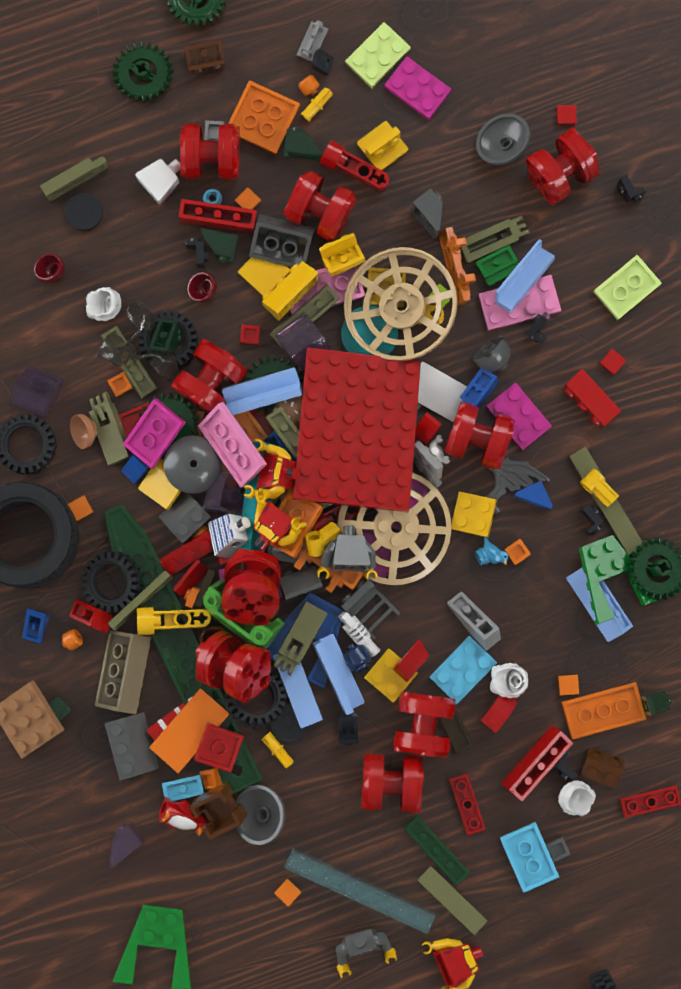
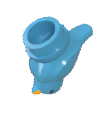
(491, 554)

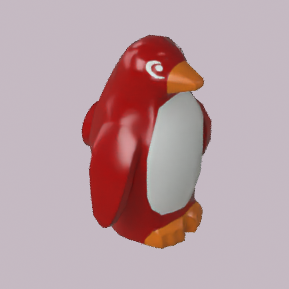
(179, 816)

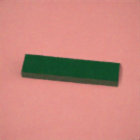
(436, 850)

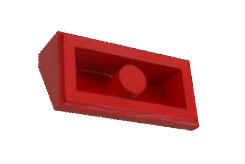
(191, 578)
(411, 661)

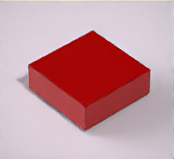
(566, 115)
(250, 335)
(612, 362)

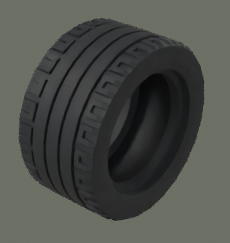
(64, 542)

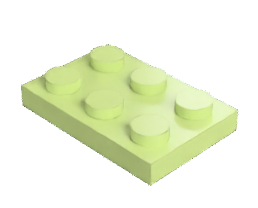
(377, 55)
(627, 287)

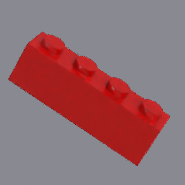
(217, 216)
(537, 763)

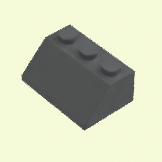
(280, 241)
(131, 746)

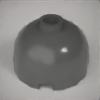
(493, 356)

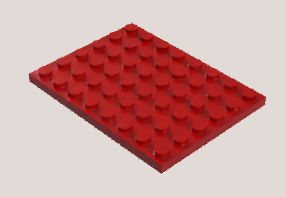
(357, 430)

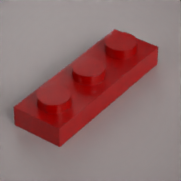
(187, 553)

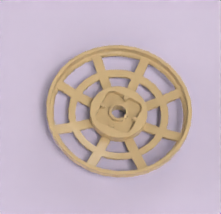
(393, 296)
(406, 536)

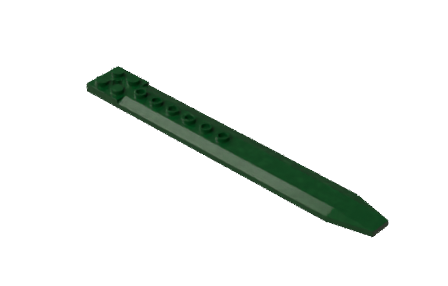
(176, 645)

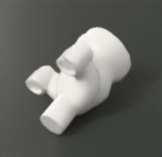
(436, 450)

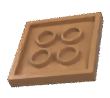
(28, 719)

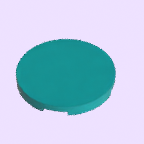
(352, 345)

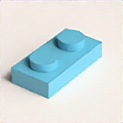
(183, 788)

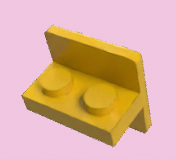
(383, 145)
(341, 254)

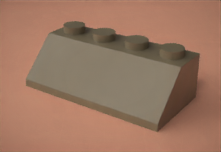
(122, 672)

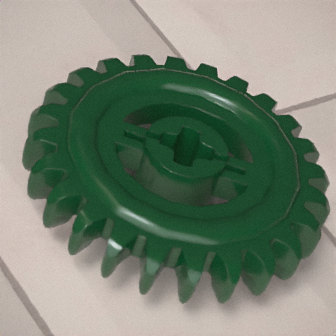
(196, 11)
(126, 64)
(266, 367)
(182, 409)
(669, 566)

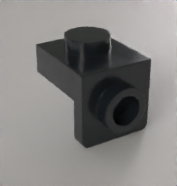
(626, 188)
(201, 255)
(538, 323)
(592, 515)
(347, 729)
(565, 771)

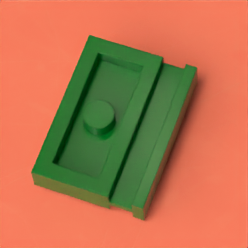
(497, 265)

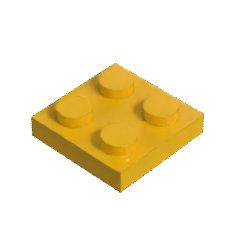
(473, 514)
(385, 678)

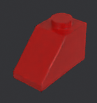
(427, 429)
(91, 616)
(498, 713)

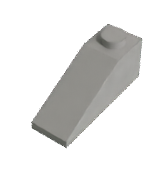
(475, 621)

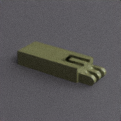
(73, 177)
(486, 243)
(110, 435)
(303, 631)

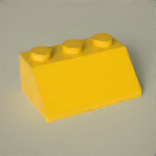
(290, 290)

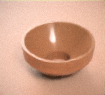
(83, 430)

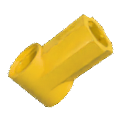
(596, 485)
(318, 540)

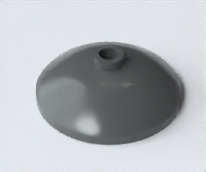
(500, 132)
(178, 466)
(256, 826)

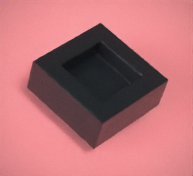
(322, 62)

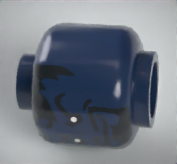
(357, 658)

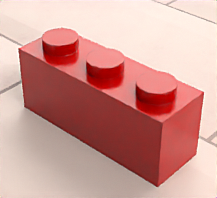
(591, 399)

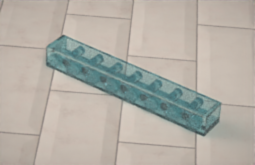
(360, 890)

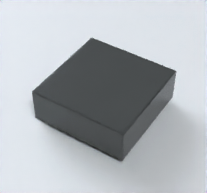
(558, 849)

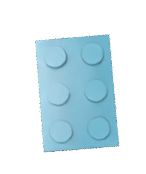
(463, 669)
(529, 857)

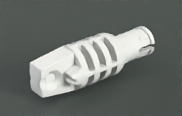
(358, 633)

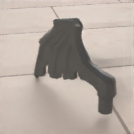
(512, 476)

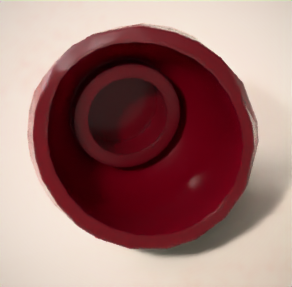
(49, 268)
(202, 287)

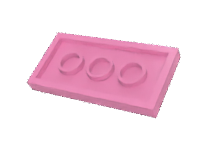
(338, 284)
(539, 300)
(232, 444)

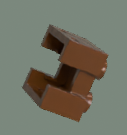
(219, 809)

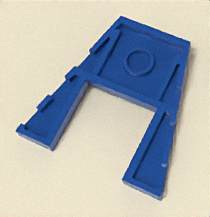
(330, 625)

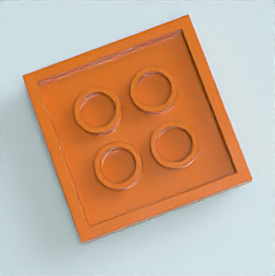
(264, 117)

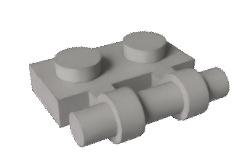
(428, 464)

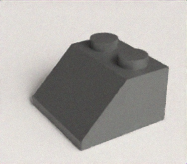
(429, 211)
(185, 517)
(300, 582)

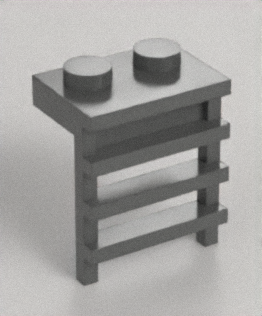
(365, 592)

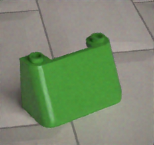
(251, 634)

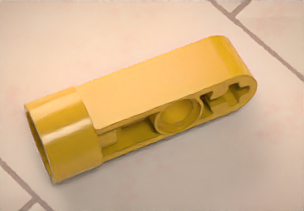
(150, 620)

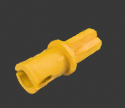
(316, 104)
(277, 750)

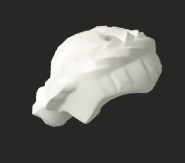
(103, 304)
(506, 680)
(576, 798)

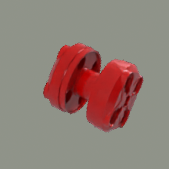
(222, 151)
(574, 158)
(308, 199)
(217, 366)
(492, 440)
(251, 587)
(236, 667)
(423, 738)
(405, 783)

